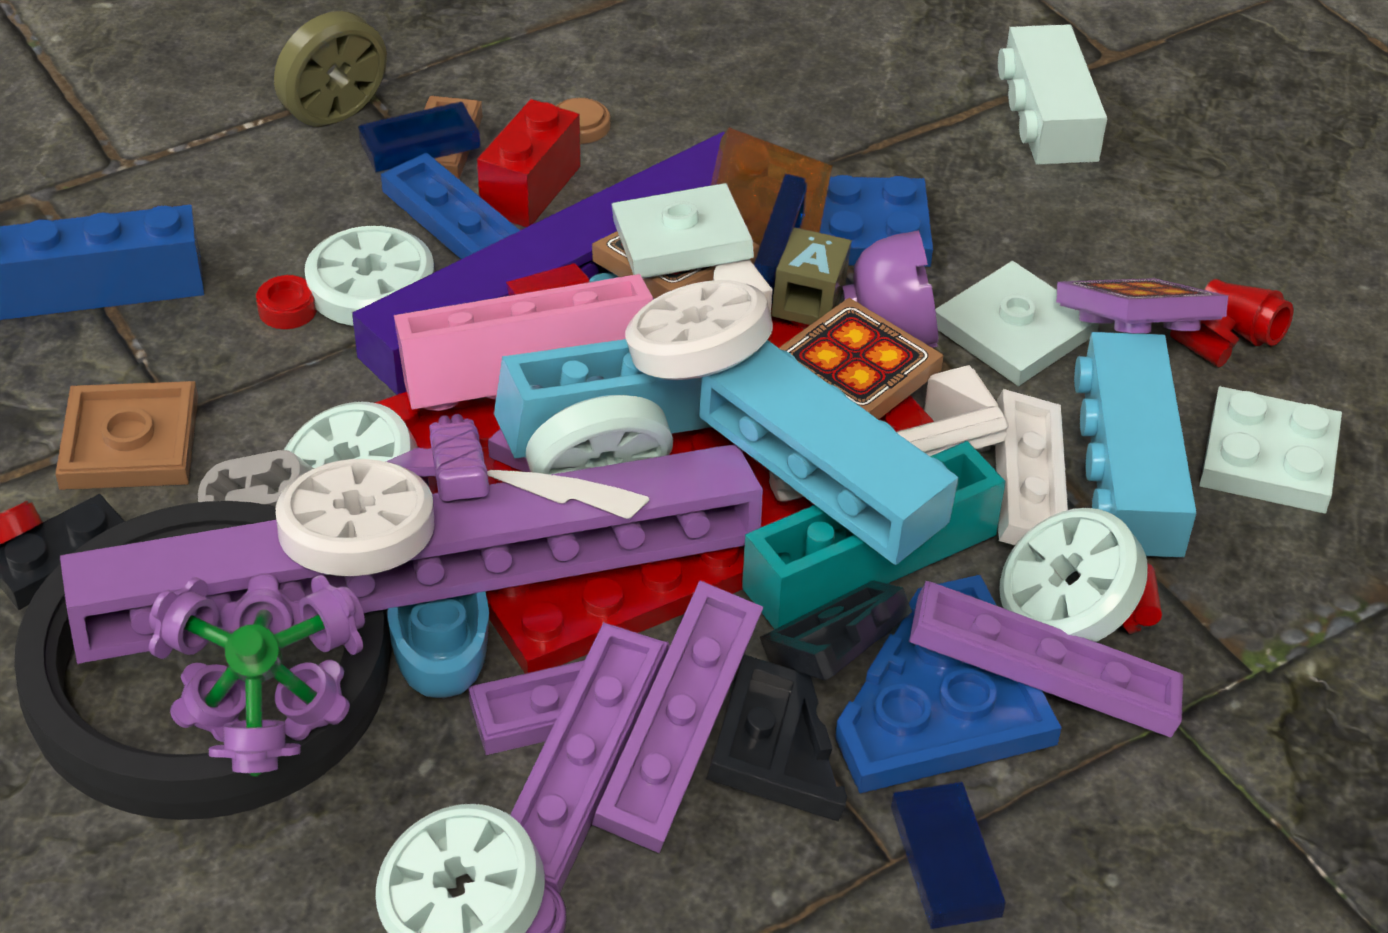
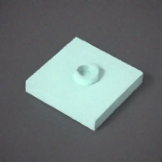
(682, 231)
(1013, 323)

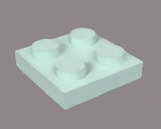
(1272, 449)

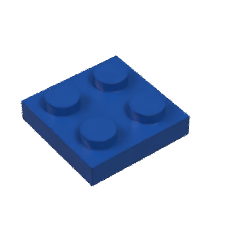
(876, 209)

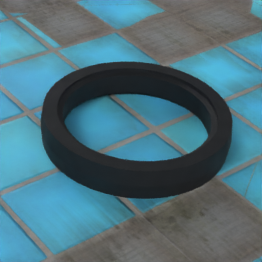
(174, 783)

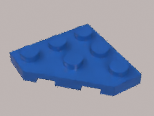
(937, 713)

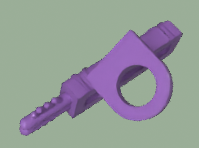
(453, 458)

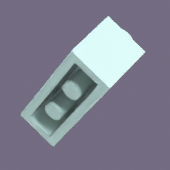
(1052, 94)

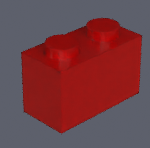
(530, 161)

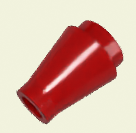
(1259, 312)

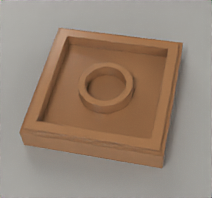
(127, 435)

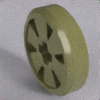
(312, 50)

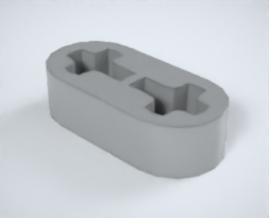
(255, 474)

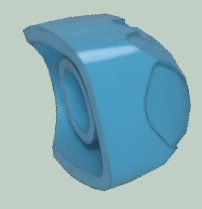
(441, 643)

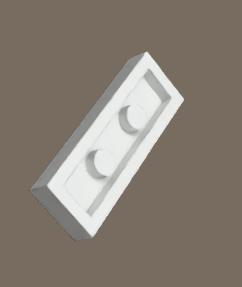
(1030, 464)

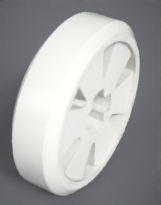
(699, 329)
(355, 517)

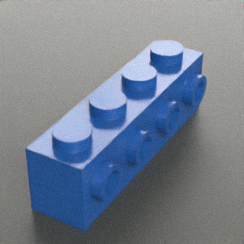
(99, 261)

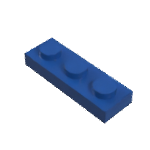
(445, 206)

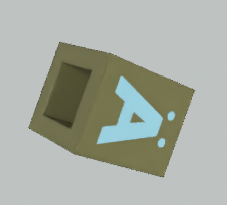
(810, 276)

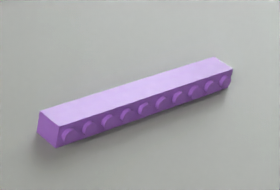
(477, 545)

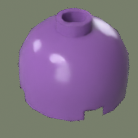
(895, 285)

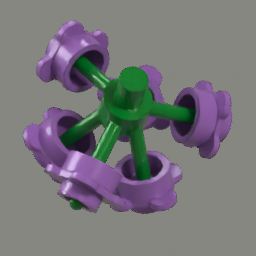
(262, 625)

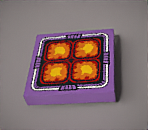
(1139, 302)

